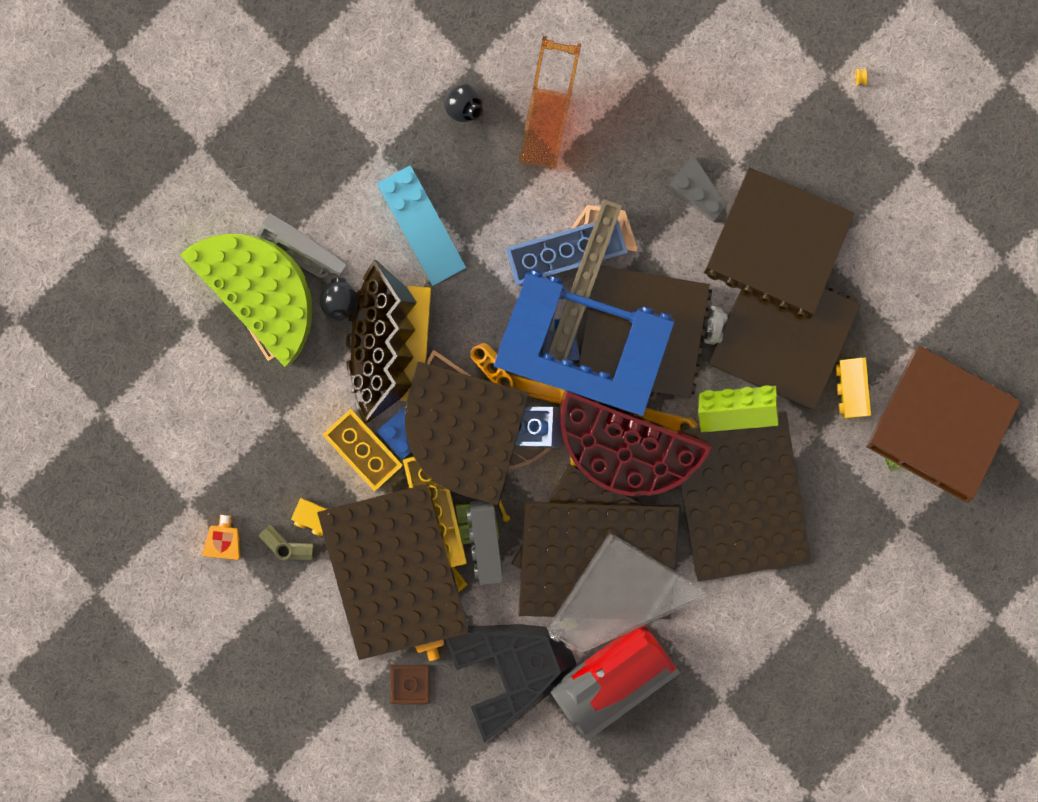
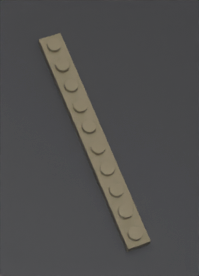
(584, 279)

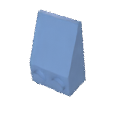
(540, 428)

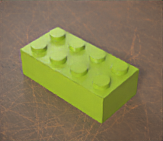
(738, 408)

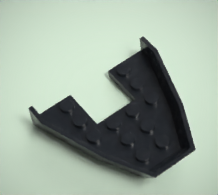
(527, 664)

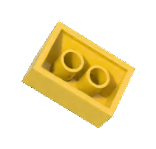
(853, 388)

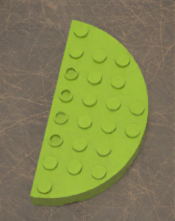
(259, 287)

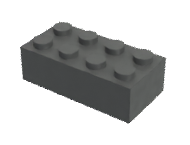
(486, 546)

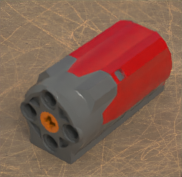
(614, 681)

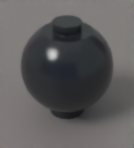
(463, 103)
(339, 299)

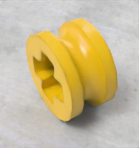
(861, 77)

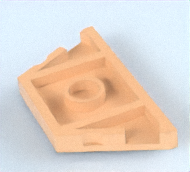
(590, 214)

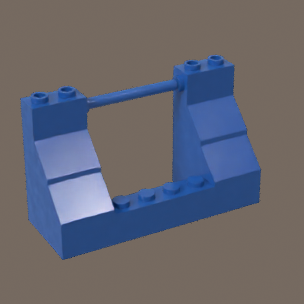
(529, 329)

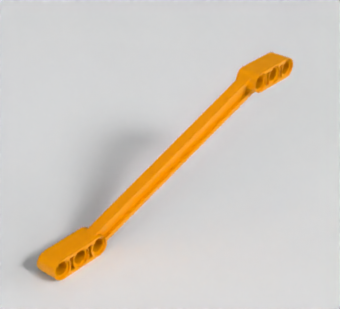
(551, 394)

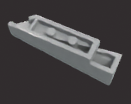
(301, 248)

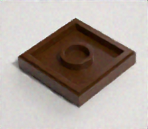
(409, 684)

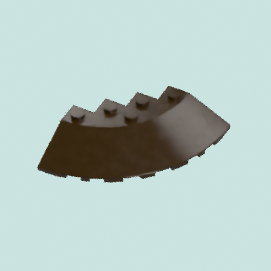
(379, 342)

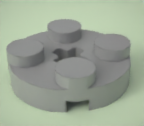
(714, 325)

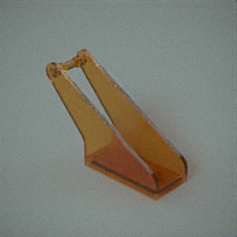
(547, 115)

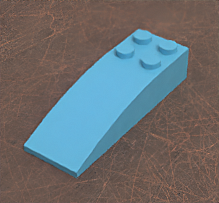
(421, 225)

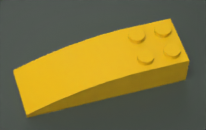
(444, 509)

